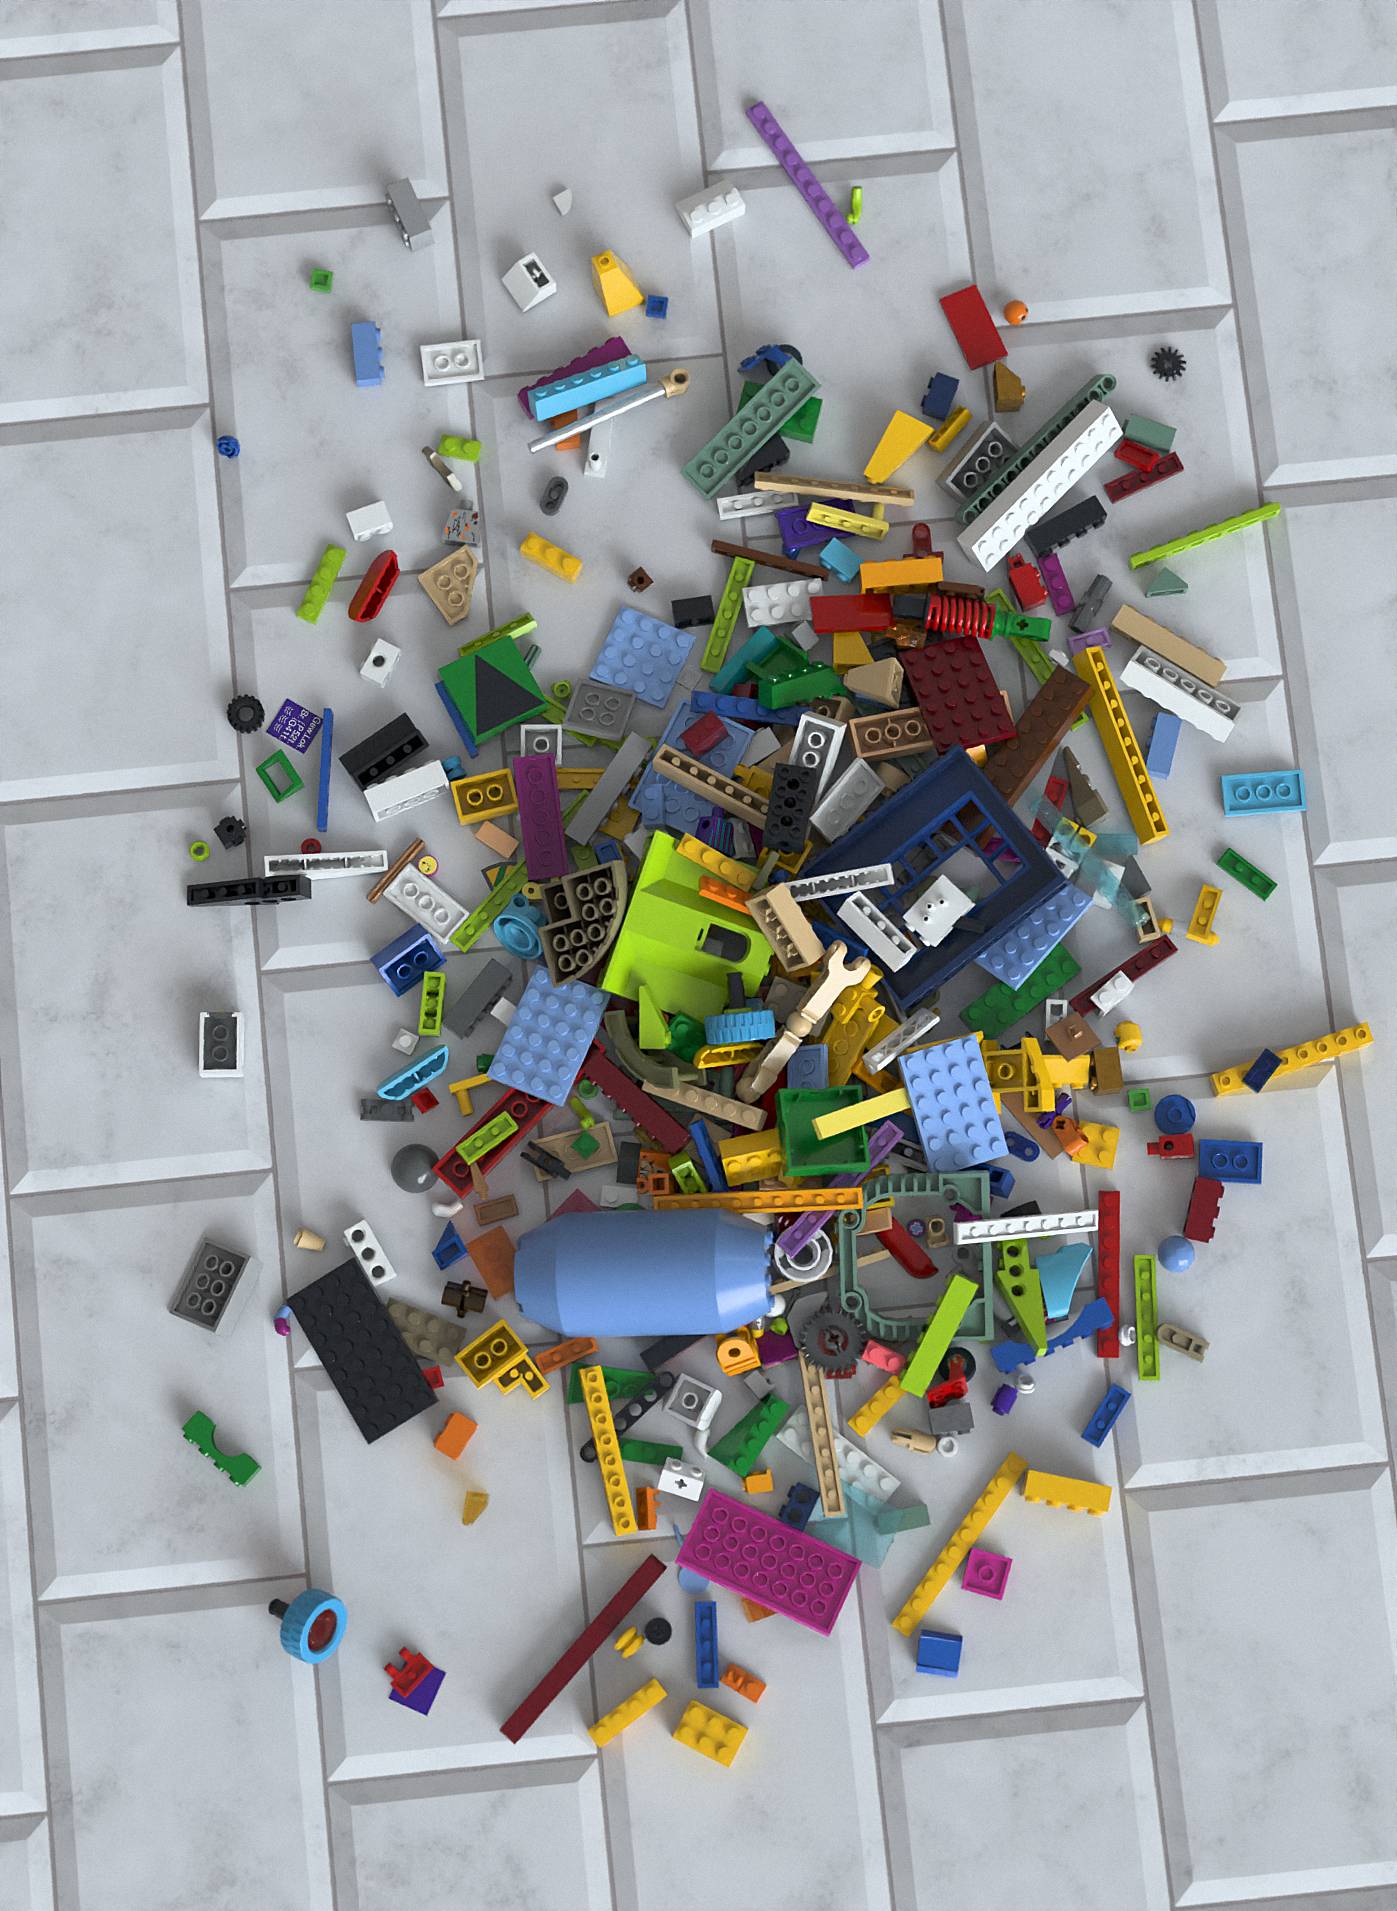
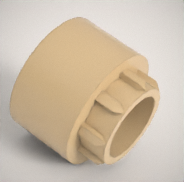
(892, 778)

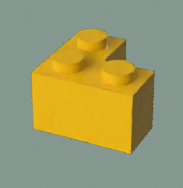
(522, 1372)

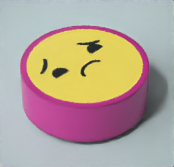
(428, 865)

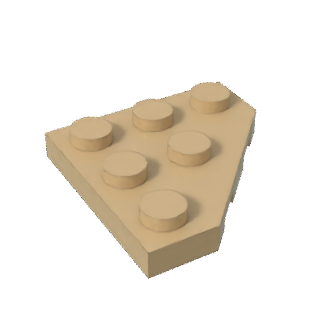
(452, 584)

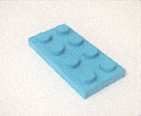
(1263, 793)

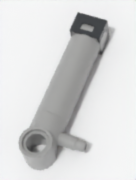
(971, 1270)

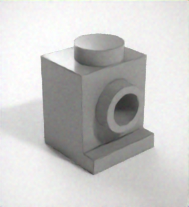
(758, 1383)

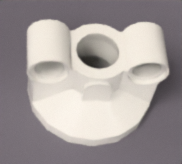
(821, 1259)

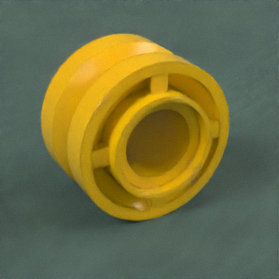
(629, 1642)

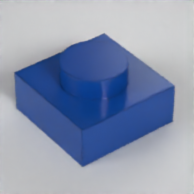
(657, 307)

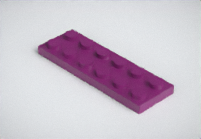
(540, 816)

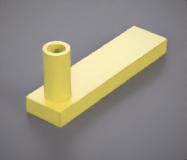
(851, 522)

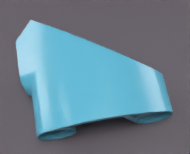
(1059, 1276)

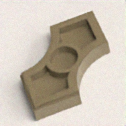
(441, 468)

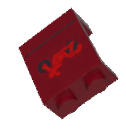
(704, 735)

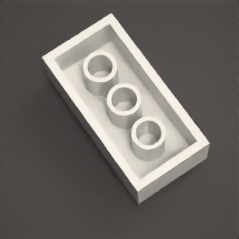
(407, 790)

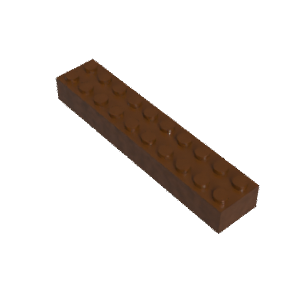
(1024, 755)

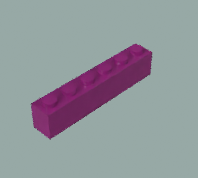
(612, 350)

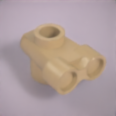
(937, 1236)

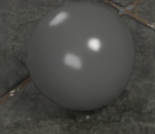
(413, 1168)

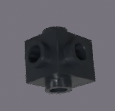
(234, 838)

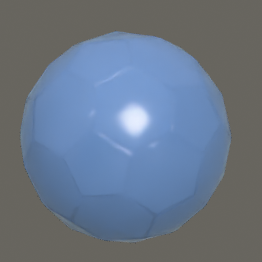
(1176, 1253)

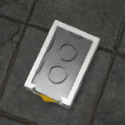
(221, 1044)

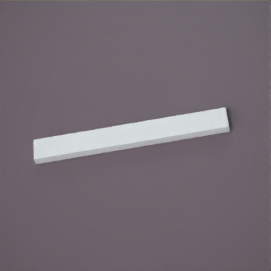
(1025, 1226)

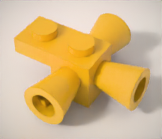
(859, 996)

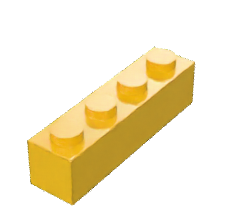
(950, 429)

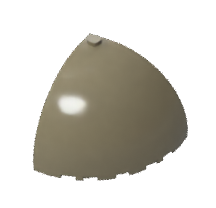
(583, 919)

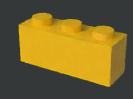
(551, 558)

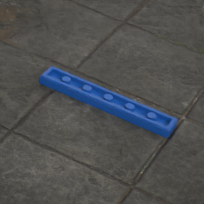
(325, 768)

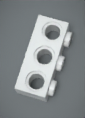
(369, 1242)

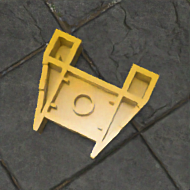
(1019, 1072)

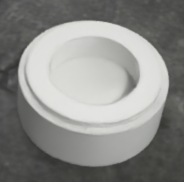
(947, 1446)

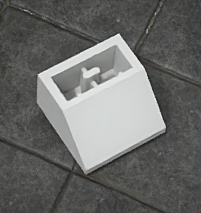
(529, 282)

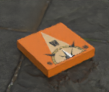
(654, 1163)

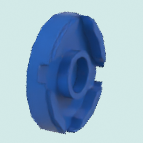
(1174, 1115)

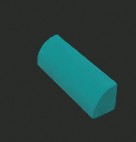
(734, 671)

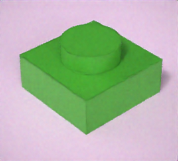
(321, 280)
(1139, 1100)

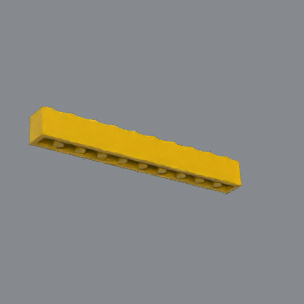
(1121, 747)

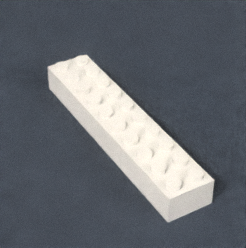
(1040, 485)

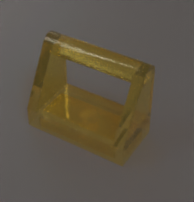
(474, 1506)

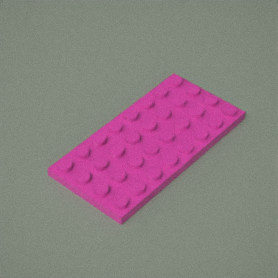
(768, 1562)

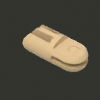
(914, 1441)

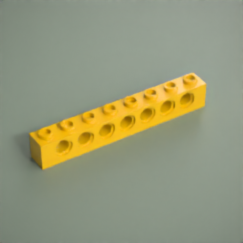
(1297, 1057)
(607, 1450)

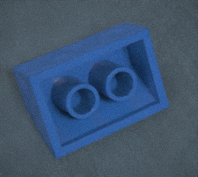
(407, 959)

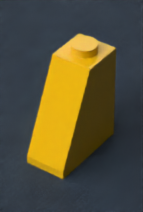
(849, 652)

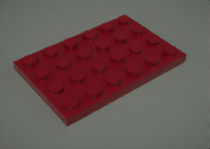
(957, 694)

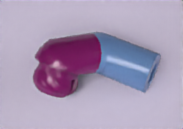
(280, 1322)

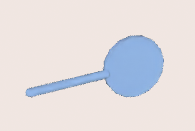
(689, 1580)

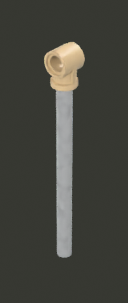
(666, 387)

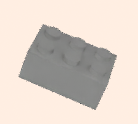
(409, 215)

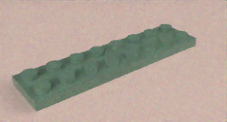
(750, 428)

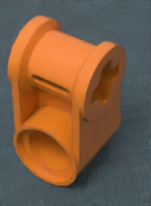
(1069, 1134)

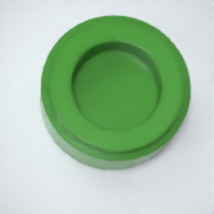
(587, 1090)

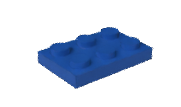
(1231, 1161)

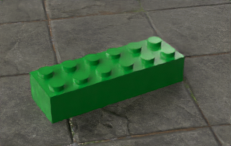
(1003, 1006)

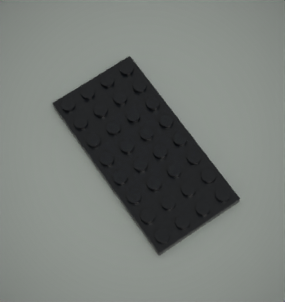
(362, 1350)

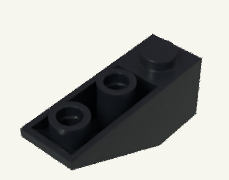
(771, 454)

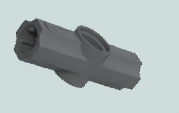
(1090, 604)

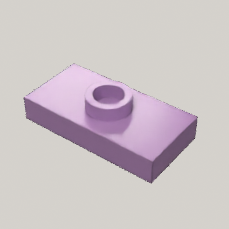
(1089, 639)

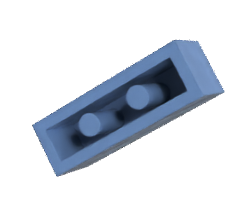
(367, 354)
(1162, 744)

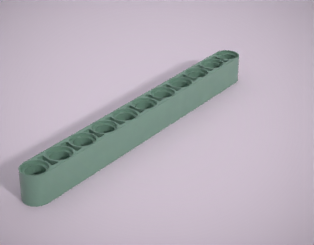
(1027, 452)

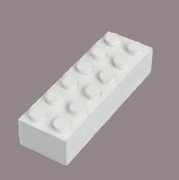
(1182, 693)
(817, 748)

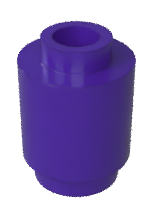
(1004, 1399)

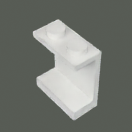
(1111, 994)

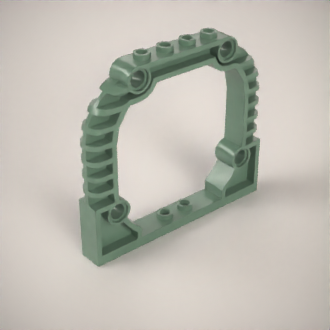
(971, 1191)

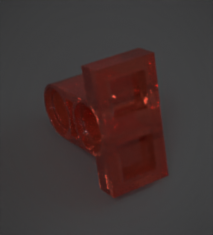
(922, 543)

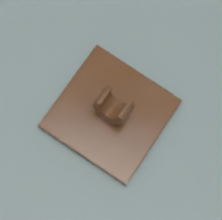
(1072, 1037)

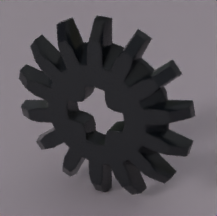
(1168, 372)

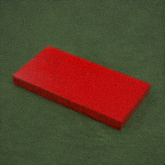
(973, 327)
(851, 613)

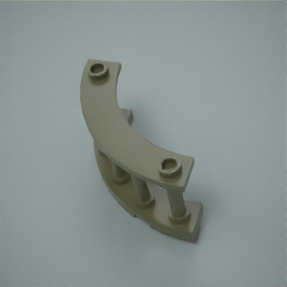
(661, 1068)

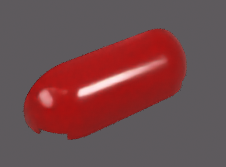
(374, 587)
(906, 1251)

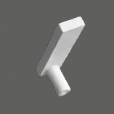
(599, 442)

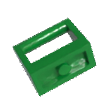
(297, 782)

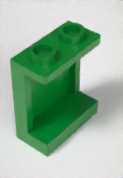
(781, 658)

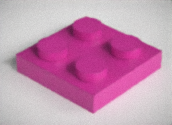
(986, 1573)

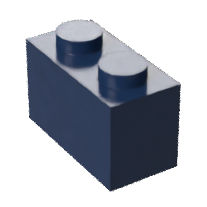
(940, 396)

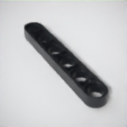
(627, 1416)

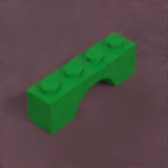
(240, 1467)

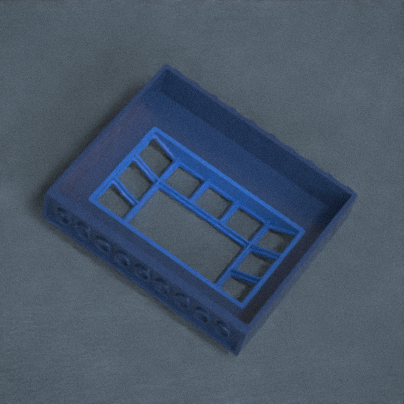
(906, 822)

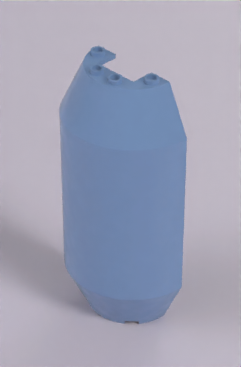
(644, 1272)

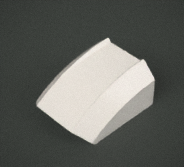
(692, 1402)

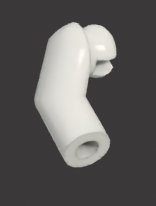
(446, 1211)
(700, 1441)

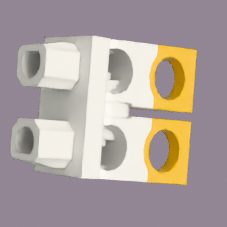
(1061, 857)

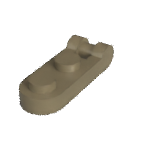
(1181, 1341)

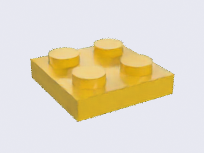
(1101, 1146)

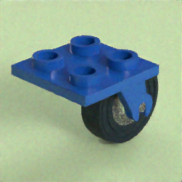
(776, 357)

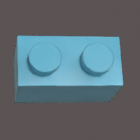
(840, 561)

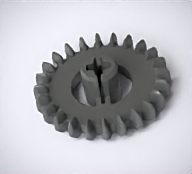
(822, 1323)

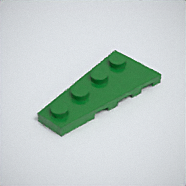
(618, 1383)

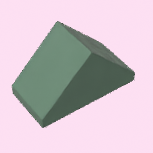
(1166, 584)

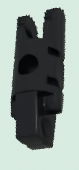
(556, 1167)

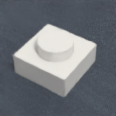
(1058, 657)
(406, 1042)

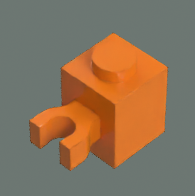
(658, 1184)

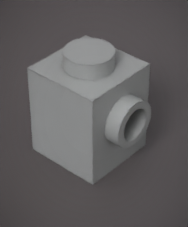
(802, 635)

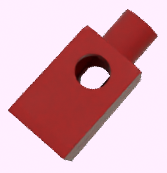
(1182, 1147)

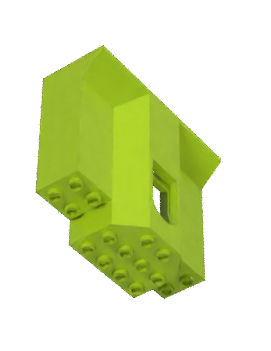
(661, 936)

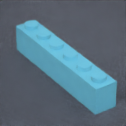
(587, 387)

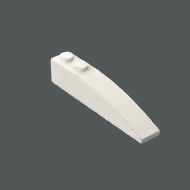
(325, 864)
(841, 882)

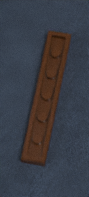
(770, 560)

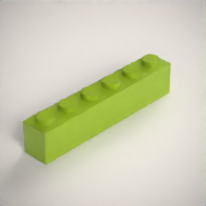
(938, 1334)

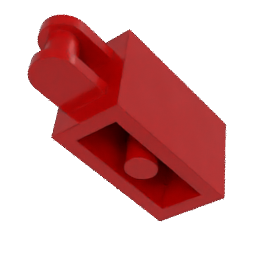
(1026, 584)

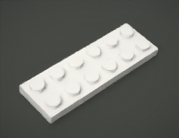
(852, 1463)

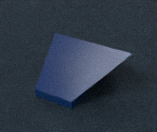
(449, 1248)

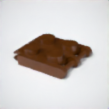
(960, 590)

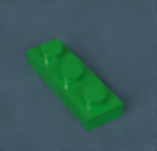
(648, 1452)

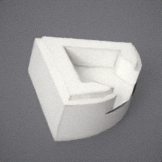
(563, 201)

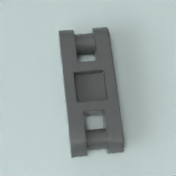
(387, 1110)

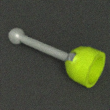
(780, 1324)

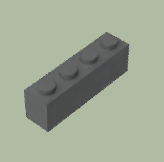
(477, 998)

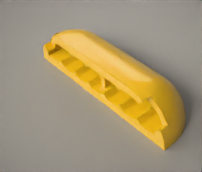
(727, 1053)

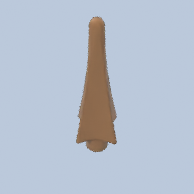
(479, 1182)

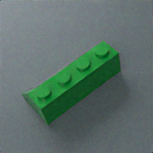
(800, 686)
(748, 1437)

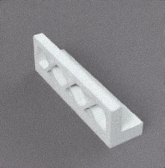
(899, 1040)

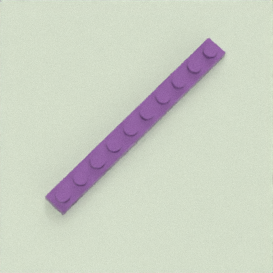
(807, 185)

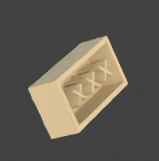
(785, 927)

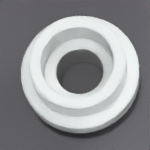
(1127, 1335)
(1025, 1384)

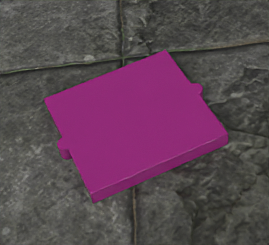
(776, 1347)

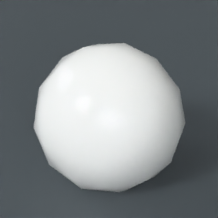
(779, 1308)

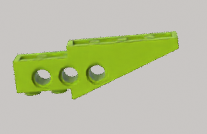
(1028, 1306)

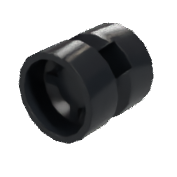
(658, 1631)

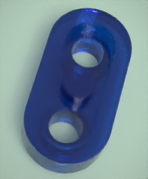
(1020, 1145)

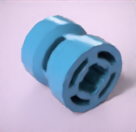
(453, 769)

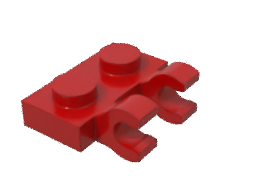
(409, 1678)

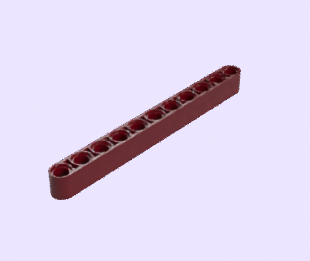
(583, 1649)

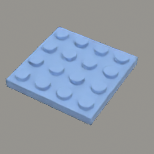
(642, 656)

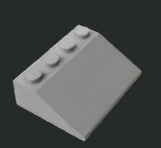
(977, 461)
(216, 1287)

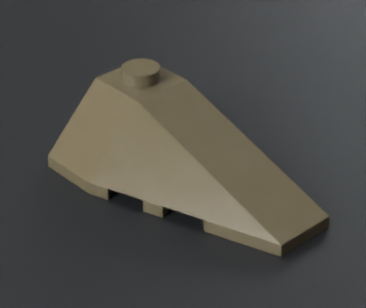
(1086, 803)

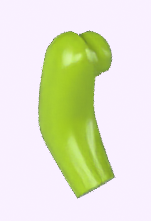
(855, 205)
(582, 1113)

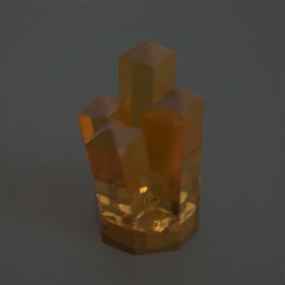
(906, 636)

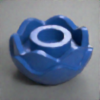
(228, 446)

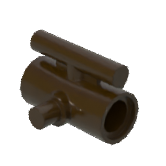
(464, 1297)

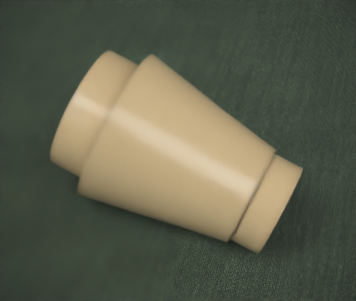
(308, 1240)

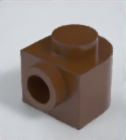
(639, 580)

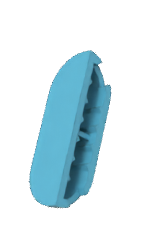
(415, 1074)

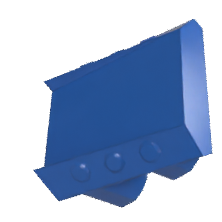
(938, 1653)

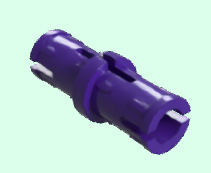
(1048, 1116)

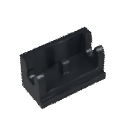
(693, 612)

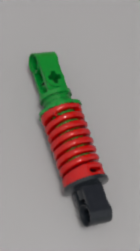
(969, 616)

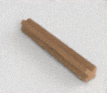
(407, 857)

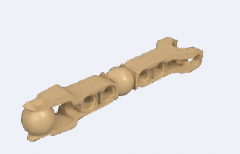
(834, 978)

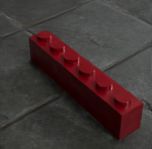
(639, 1104)

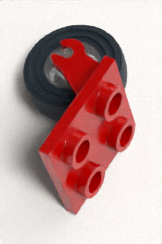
(956, 1369)

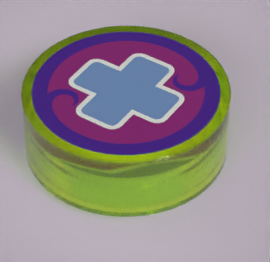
(916, 1228)

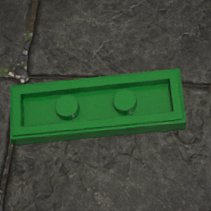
(1246, 874)

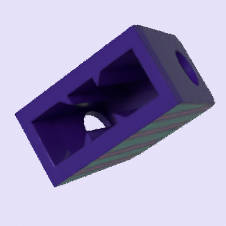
(716, 832)

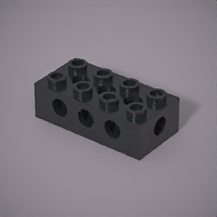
(789, 807)

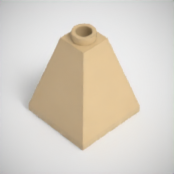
(877, 681)

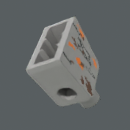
(463, 527)

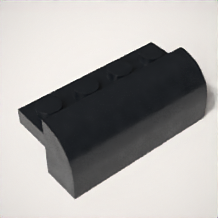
(383, 752)

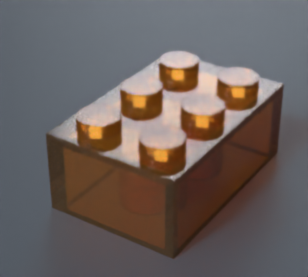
(495, 1261)

